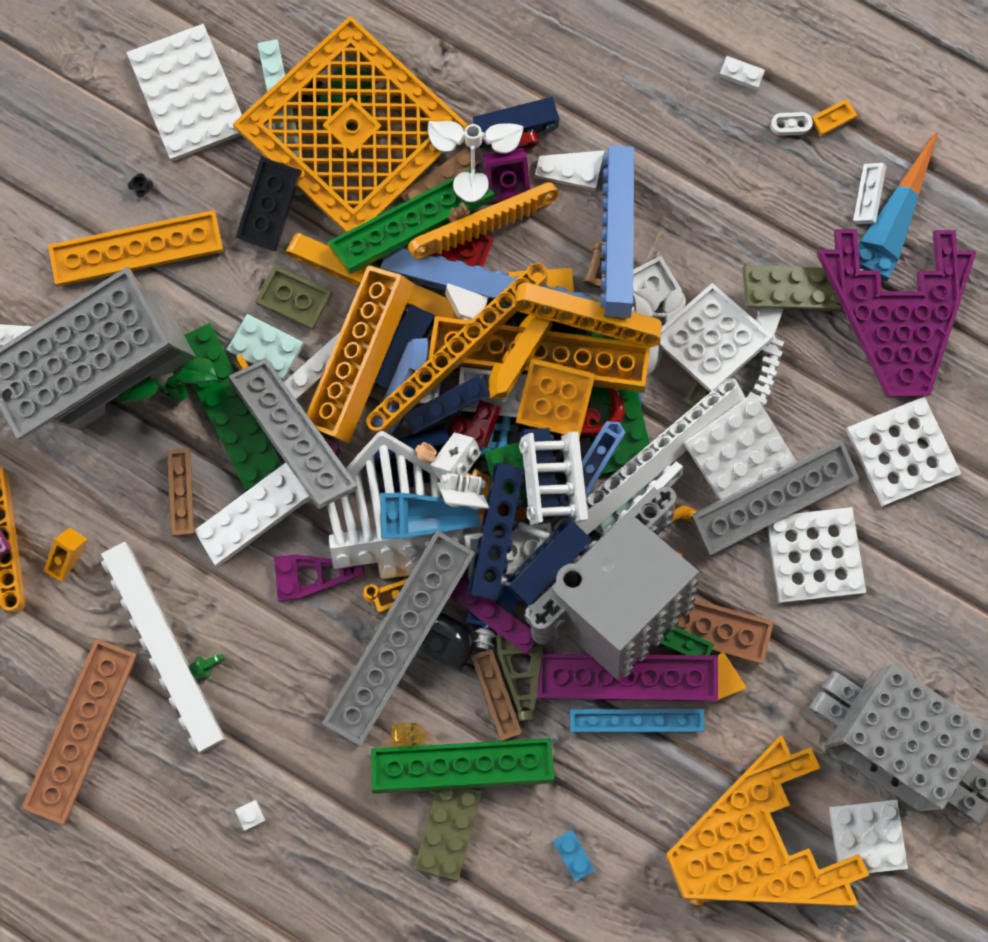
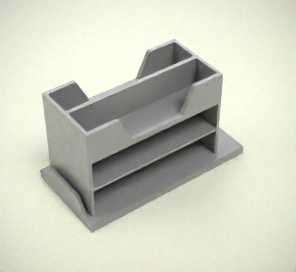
(88, 355)

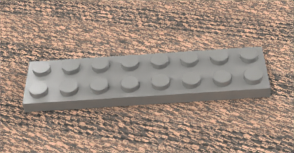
(292, 433)
(774, 497)

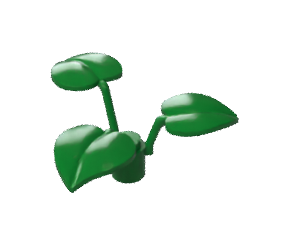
(195, 371)

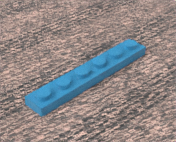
(637, 720)

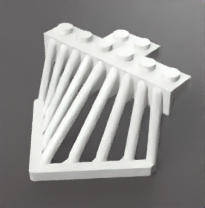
(365, 546)

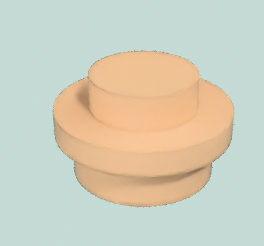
(425, 452)

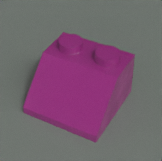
(507, 173)

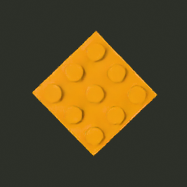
(555, 397)

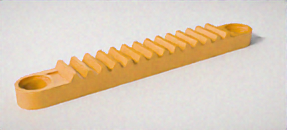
(483, 221)

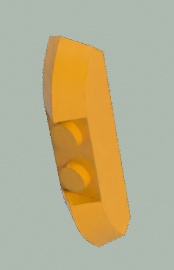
(506, 375)

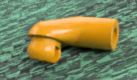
(683, 512)

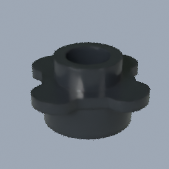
(140, 179)

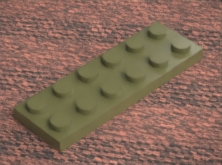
(788, 288)

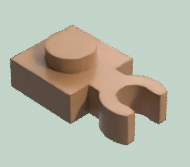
(458, 213)

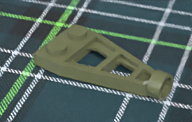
(505, 652)

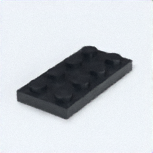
(268, 203)

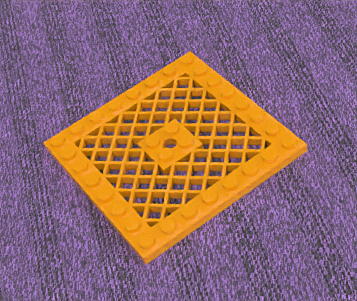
(349, 33)

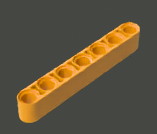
(586, 315)
(13, 567)

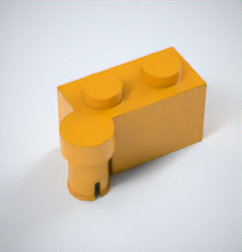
(384, 597)

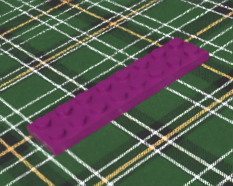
(651, 679)

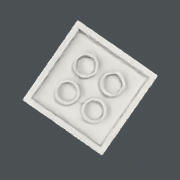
(872, 832)

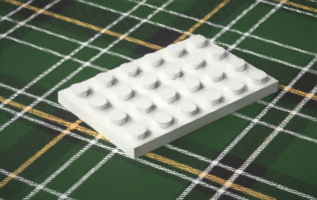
(186, 92)

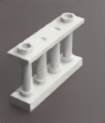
(574, 478)

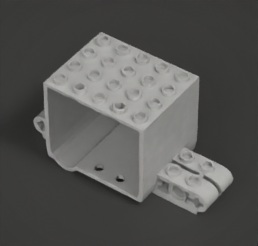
(621, 590)
(909, 737)

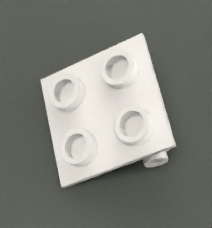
(465, 494)

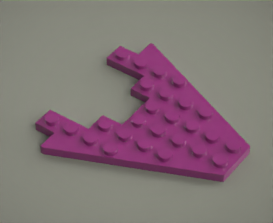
(900, 329)

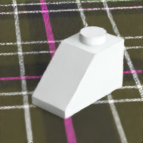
(464, 302)

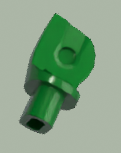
(202, 667)

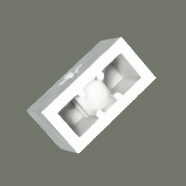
(456, 456)

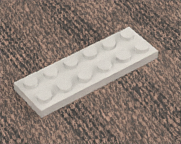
(251, 514)

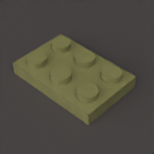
(293, 297)

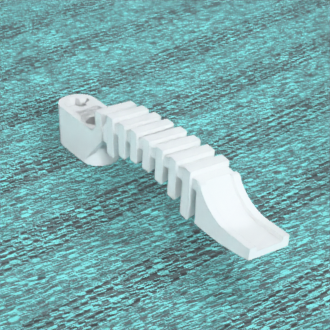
(771, 354)

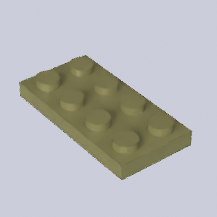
(448, 832)

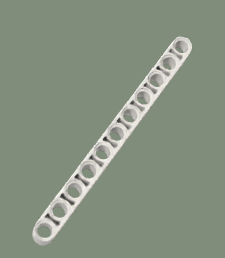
(657, 455)

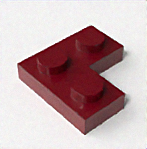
(481, 426)

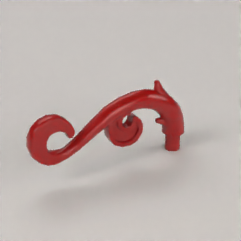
(617, 410)

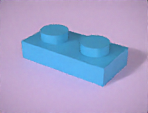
(573, 855)

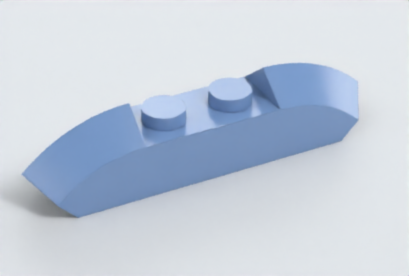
(413, 358)
(598, 457)

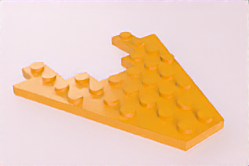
(739, 853)

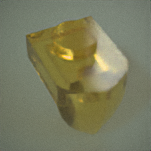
(407, 734)

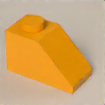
(64, 554)

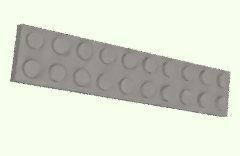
(398, 637)

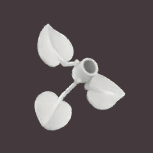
(447, 134)
(646, 302)

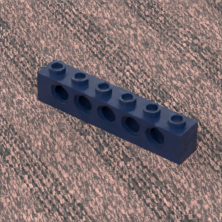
(478, 585)

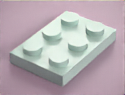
(261, 341)

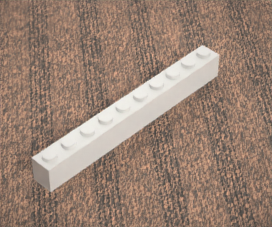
(163, 647)

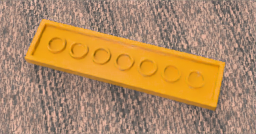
(135, 248)

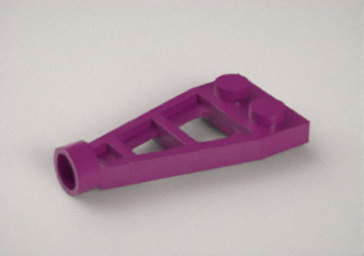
(288, 579)

